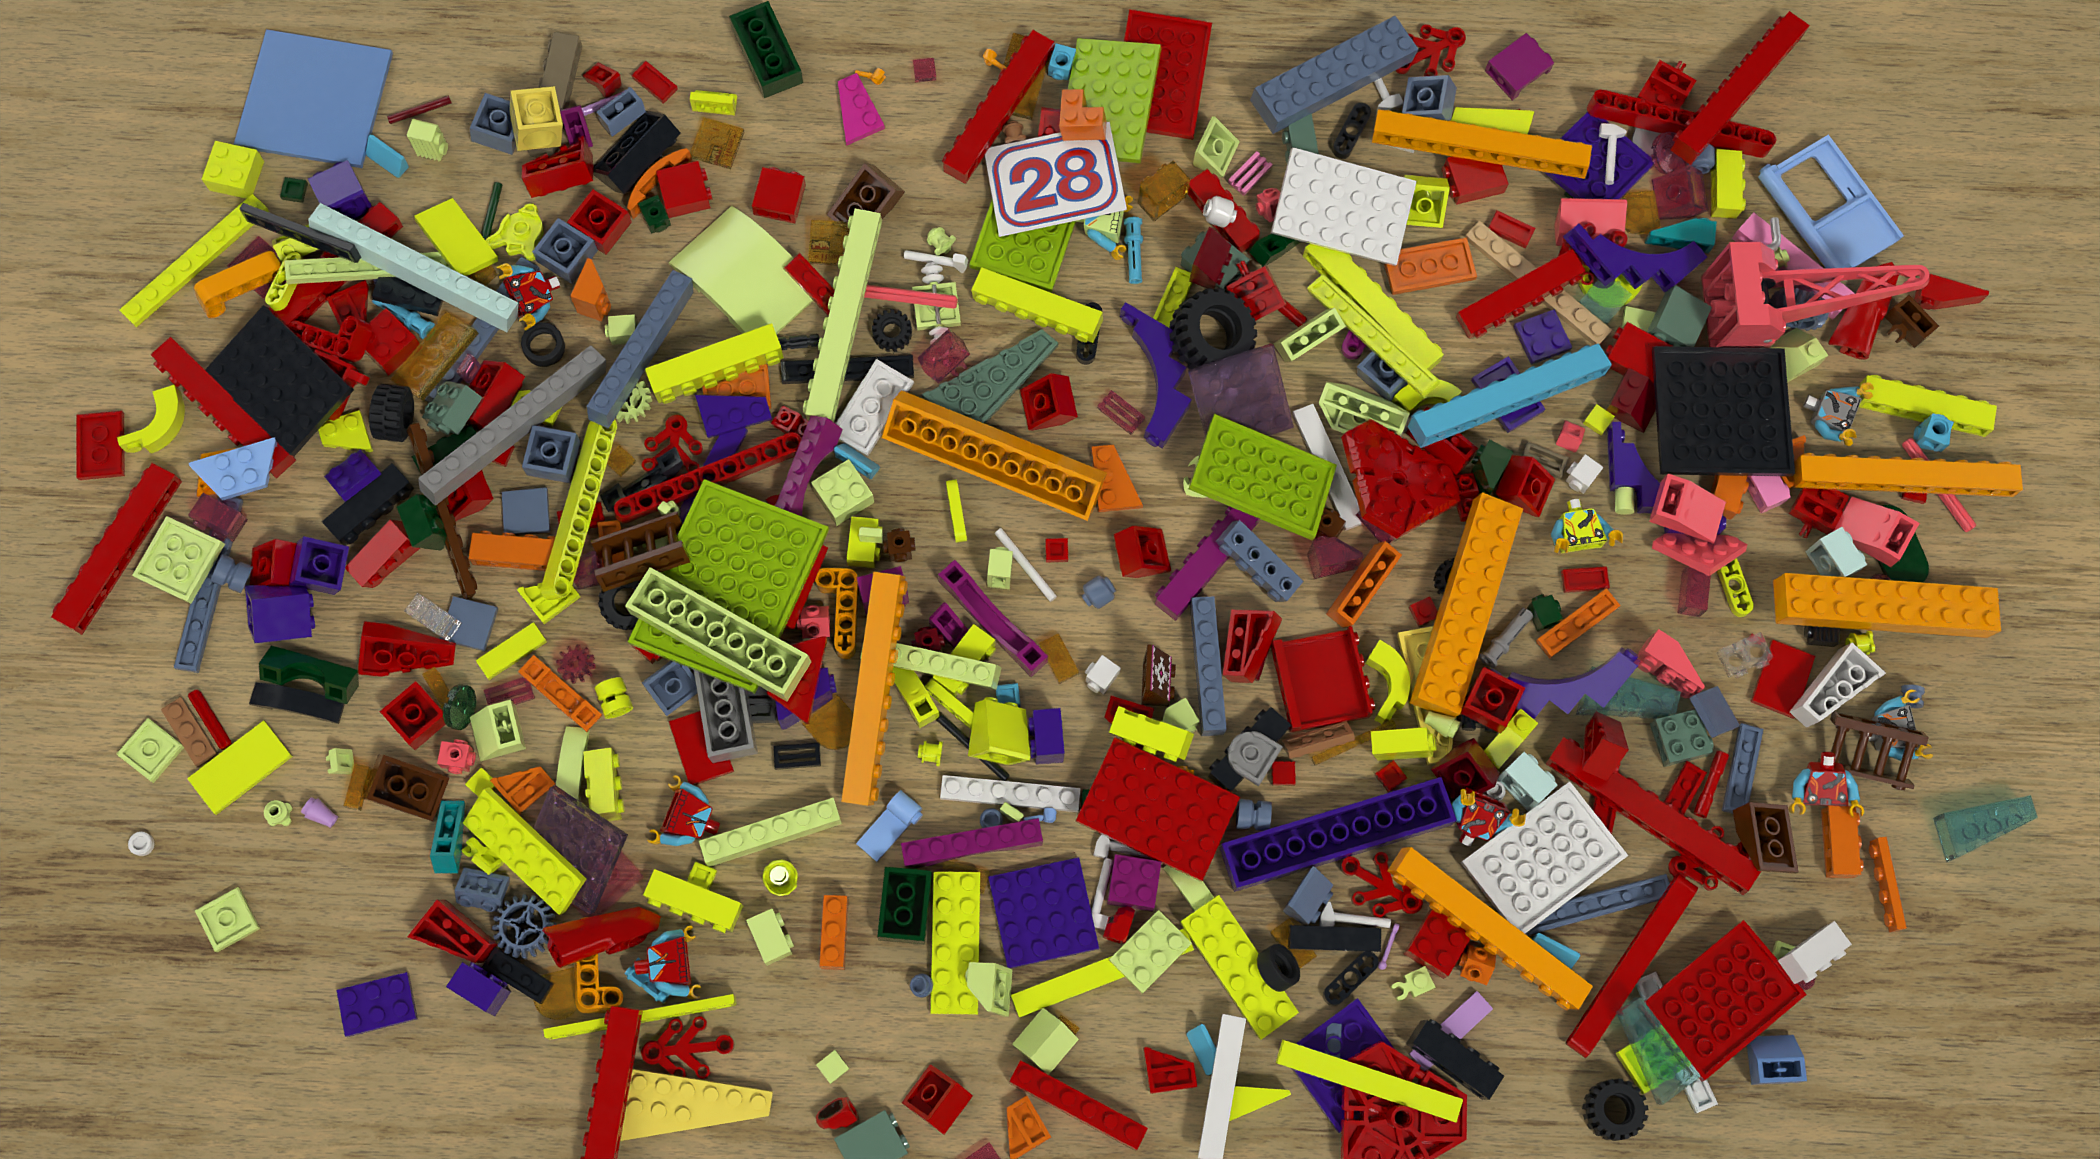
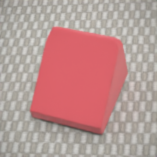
(1570, 436)

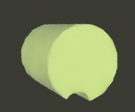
(1624, 500)

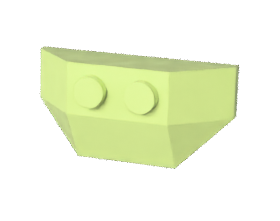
(1349, 407)

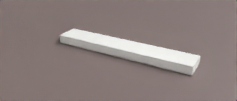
(1320, 446)
(1221, 1087)
(1698, 1092)

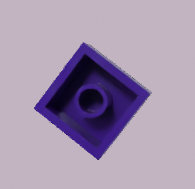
(319, 565)
(1048, 736)
(475, 987)

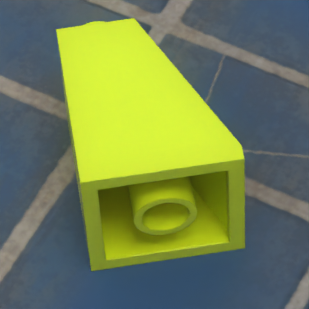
(999, 732)

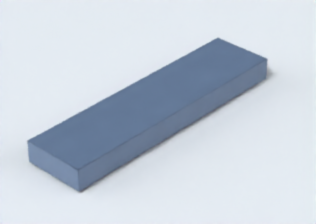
(1742, 767)

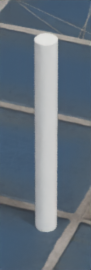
(1024, 563)

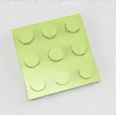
(178, 559)

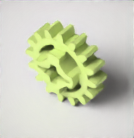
(638, 395)

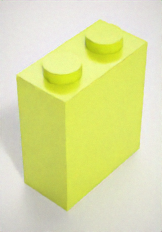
(1403, 744)

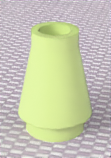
(1443, 724)

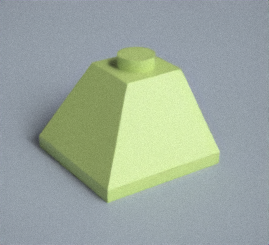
(1801, 352)
(990, 986)

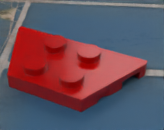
(803, 697)

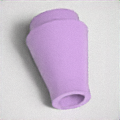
(319, 812)

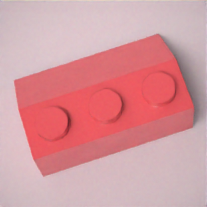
(1603, 213)

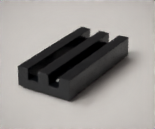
(792, 765)

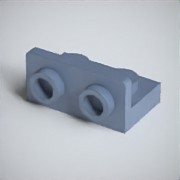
(481, 890)

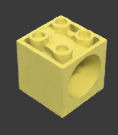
(536, 118)

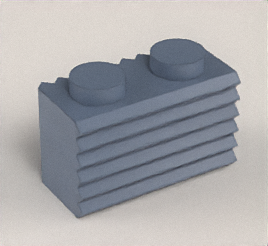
(621, 111)

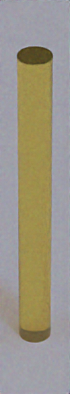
(1360, 739)

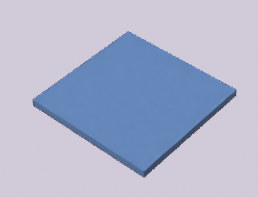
(313, 98)

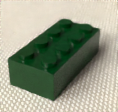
(766, 49)

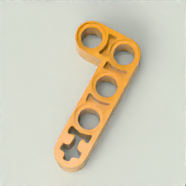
(235, 281)
(842, 613)
(592, 988)

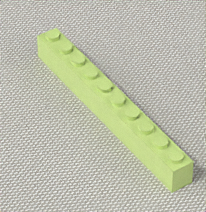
(843, 315)

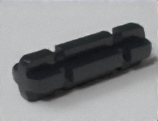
(799, 341)

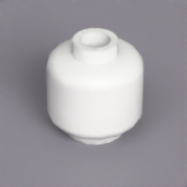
(1219, 211)

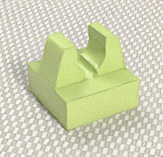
(340, 761)

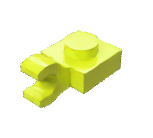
(482, 856)

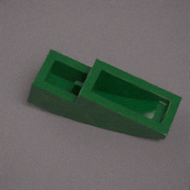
(1271, 248)

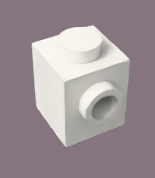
(1583, 474)
(1101, 675)

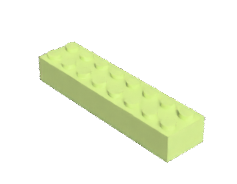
(718, 634)

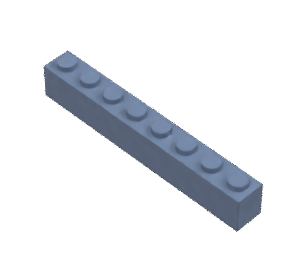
(640, 349)

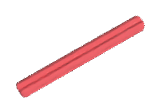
(911, 296)
(1949, 500)

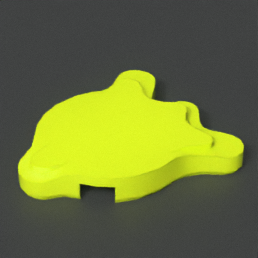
(519, 232)

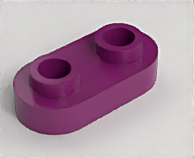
(1352, 340)

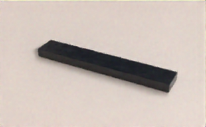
(300, 233)
(802, 370)

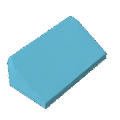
(386, 156)
(860, 462)
(1561, 952)
(1203, 1047)

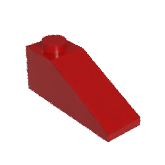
(1947, 293)

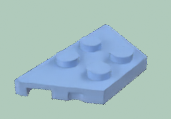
(238, 469)

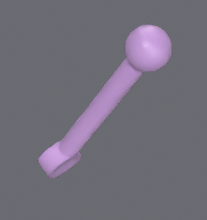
(1382, 964)

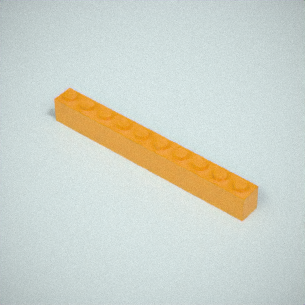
(1482, 143)
(1907, 475)
(873, 689)
(1489, 928)

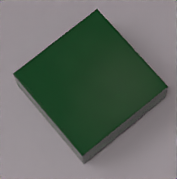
(293, 189)

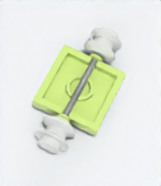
(932, 316)

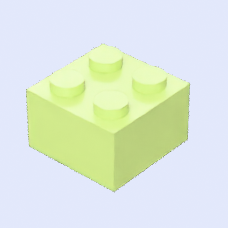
(842, 492)

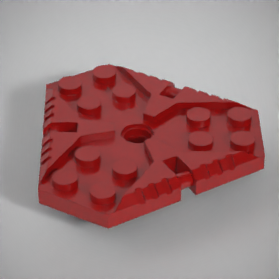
(1396, 481)
(1377, 1133)

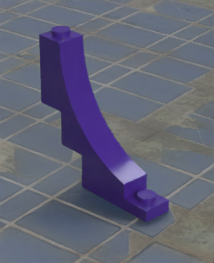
(1610, 260)
(1156, 344)
(1629, 471)
(1565, 693)

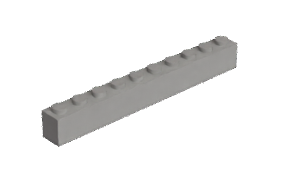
(512, 425)

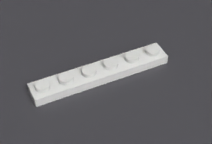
(1013, 793)

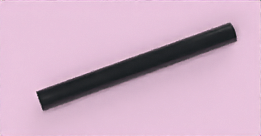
(962, 738)

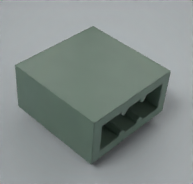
(451, 407)
(1681, 738)

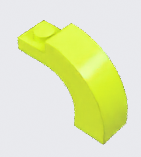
(1410, 400)
(164, 426)
(1395, 671)

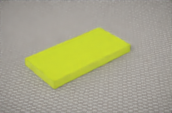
(456, 238)
(239, 767)

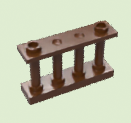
(635, 567)
(1889, 734)

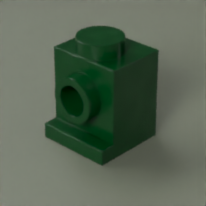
(650, 208)

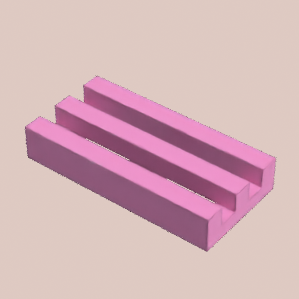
(1261, 162)

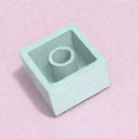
(1836, 555)
(1527, 781)

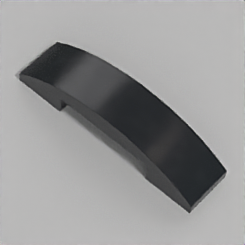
(668, 467)
(296, 701)

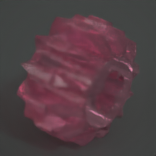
(567, 664)

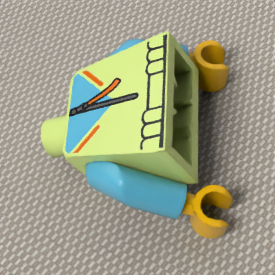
(1106, 230)

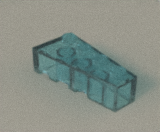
(1635, 699)
(1975, 826)
(1657, 1053)

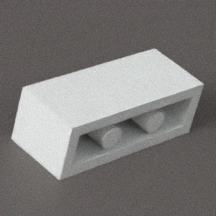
(1815, 953)

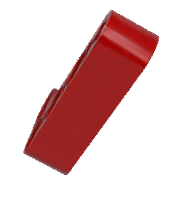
(348, 344)

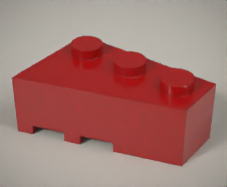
(1248, 643)

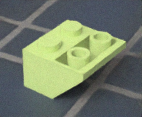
(497, 730)

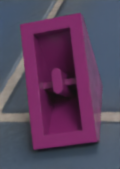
(575, 125)
(948, 625)

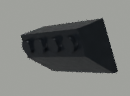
(636, 151)

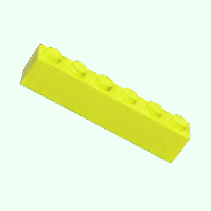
(1037, 305)
(1919, 403)

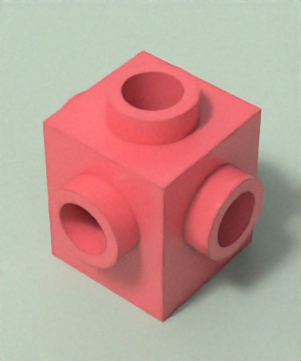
(1268, 203)
(814, 622)
(456, 756)

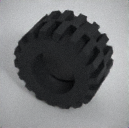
(391, 412)
(609, 611)
(1634, 1109)

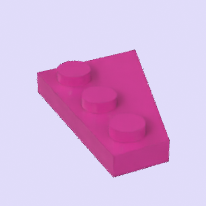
(858, 110)

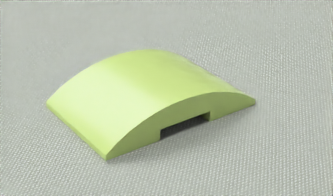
(743, 273)

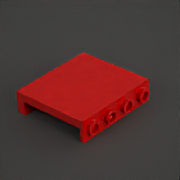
(1322, 680)

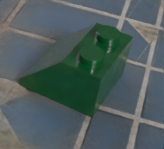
(1489, 464)
(422, 523)

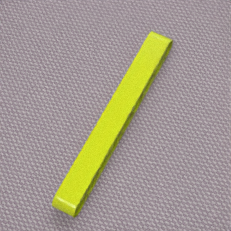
(593, 454)

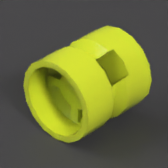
(613, 696)

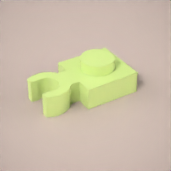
(1416, 983)

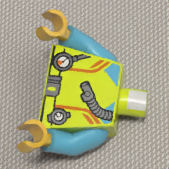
(1582, 530)

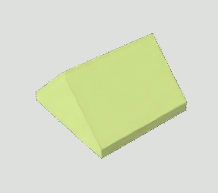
(1215, 148)
(1045, 1041)

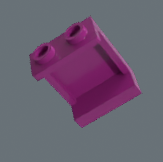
(1518, 65)

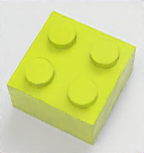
(232, 170)

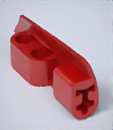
(1861, 322)
(600, 933)

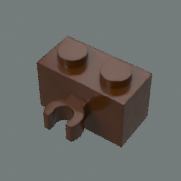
(1910, 322)

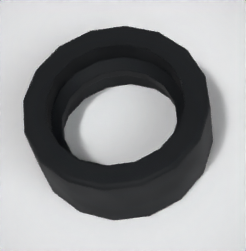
(549, 359)
(1270, 972)

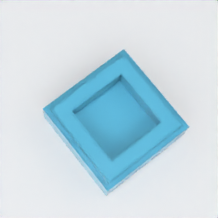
(1008, 693)

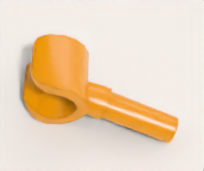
(989, 59)
(876, 77)

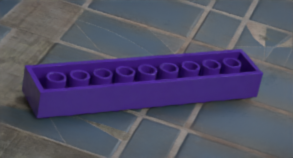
(1337, 834)

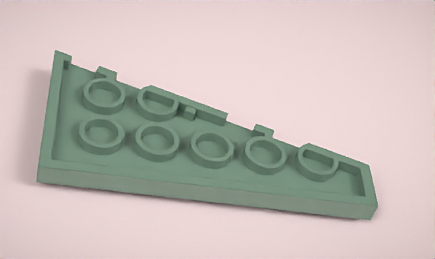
(988, 385)

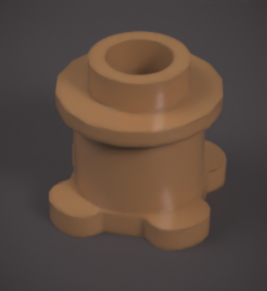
(1013, 132)

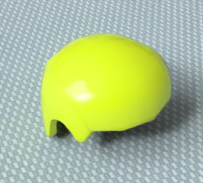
(780, 877)

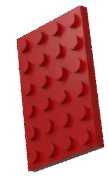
(1179, 70)
(1157, 809)
(1724, 999)

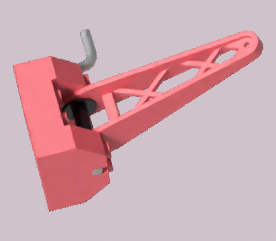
(1740, 300)

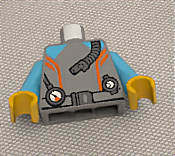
(1836, 411)
(1898, 714)

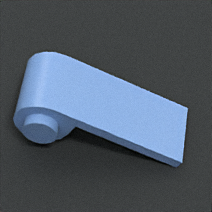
(890, 825)

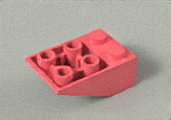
(1687, 508)
(1877, 530)
(1668, 662)

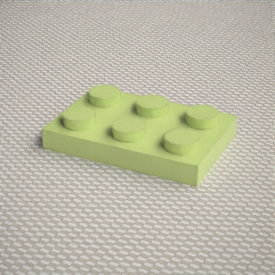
(1150, 952)

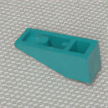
(1681, 234)
(448, 837)

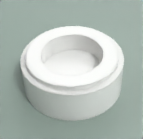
(141, 843)

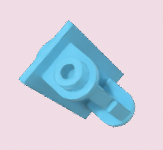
(643, 981)

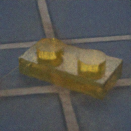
(1059, 658)

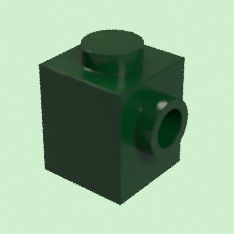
(1545, 612)

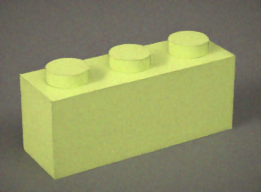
(1309, 335)

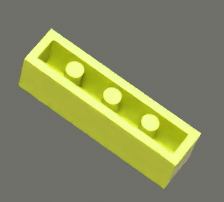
(693, 901)

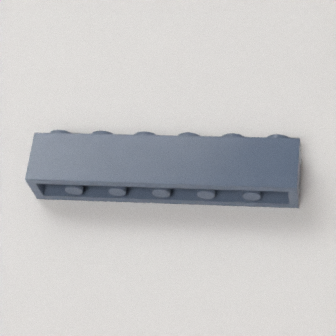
(1207, 666)

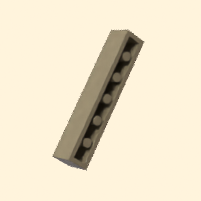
(560, 72)

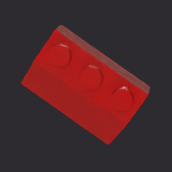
(497, 386)

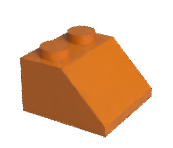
(589, 293)

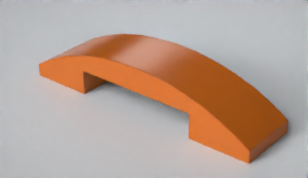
(650, 179)
(560, 693)

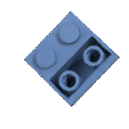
(1776, 1060)

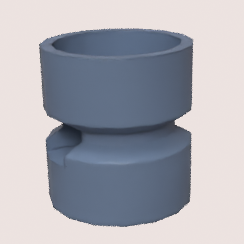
(230, 573)
(1253, 815)

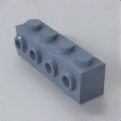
(1259, 561)

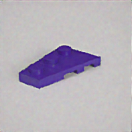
(731, 413)

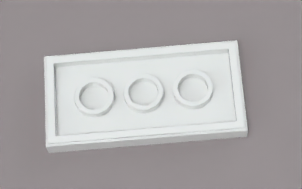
(870, 406)

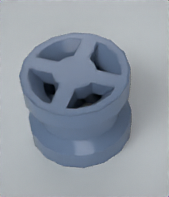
(1914, 695)

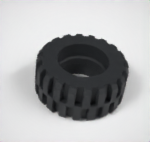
(1224, 308)

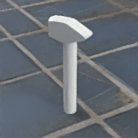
(1389, 102)
(1611, 132)
(958, 261)
(1103, 846)
(1329, 917)
(1101, 920)

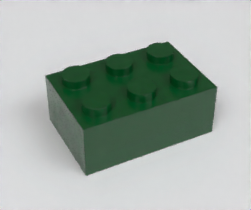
(904, 905)

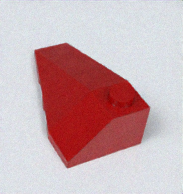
(396, 649)

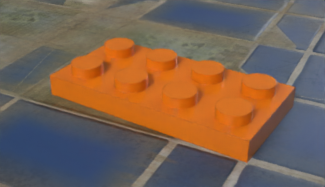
(1431, 266)

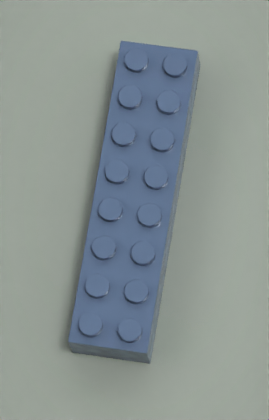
(1333, 74)

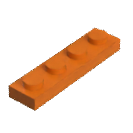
(1578, 623)
(1886, 878)

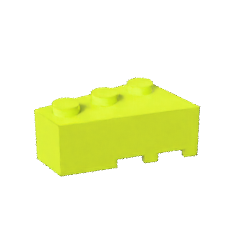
(1151, 734)
(603, 783)

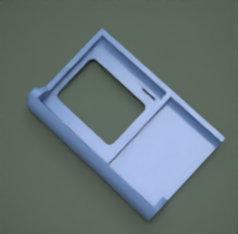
(1849, 232)

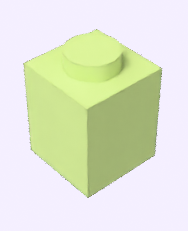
(620, 328)

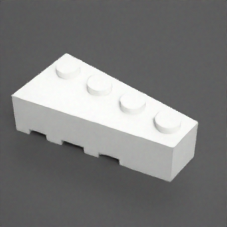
(1837, 683)

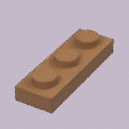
(189, 732)
(1318, 739)

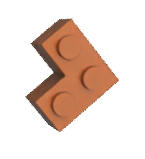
(1078, 120)

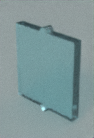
(1605, 300)

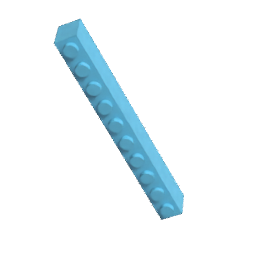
(1508, 395)

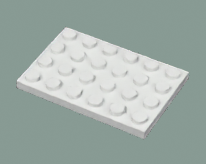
(1343, 206)
(1546, 861)

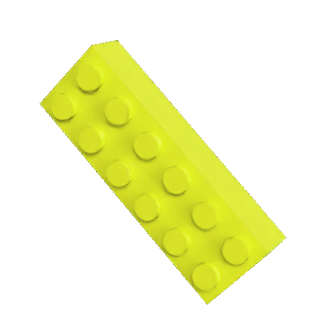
(714, 364)

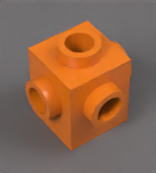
(1477, 964)

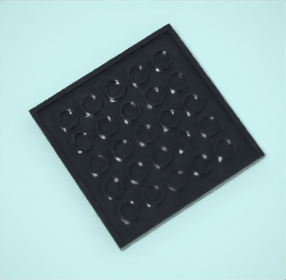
(1722, 411)

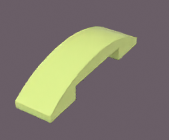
(572, 760)
(1193, 890)

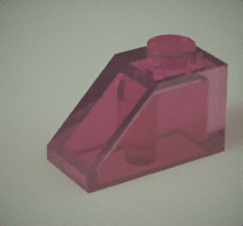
(585, 571)

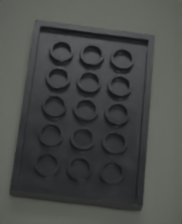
(279, 380)

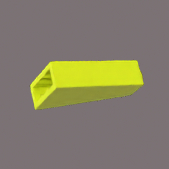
(1495, 118)

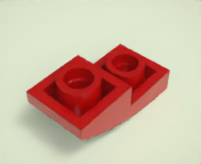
(790, 421)
(1467, 491)

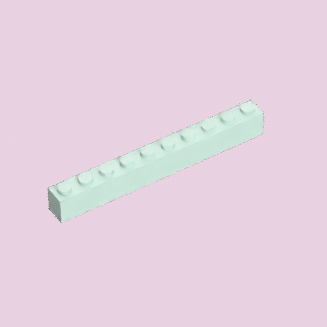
(418, 269)

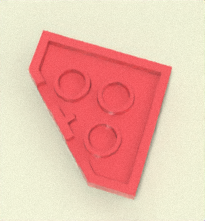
(1698, 553)

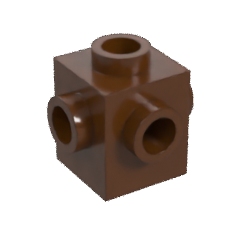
(1330, 524)
(901, 552)

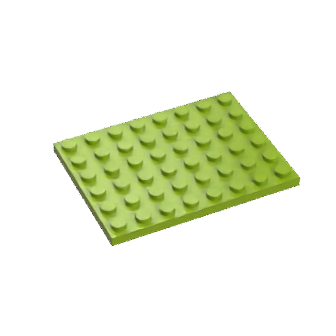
(742, 559)

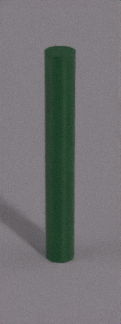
(491, 211)

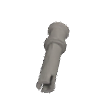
(1500, 644)

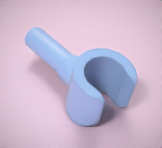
(1049, 816)

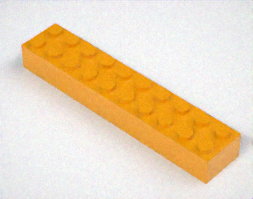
(994, 455)
(1886, 605)
(1466, 606)

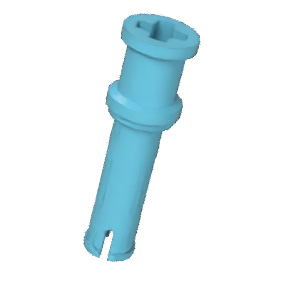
(1133, 240)
(411, 320)

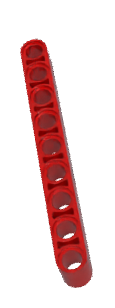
(1665, 118)
(716, 469)
(1631, 966)

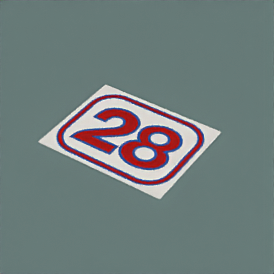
(1053, 181)

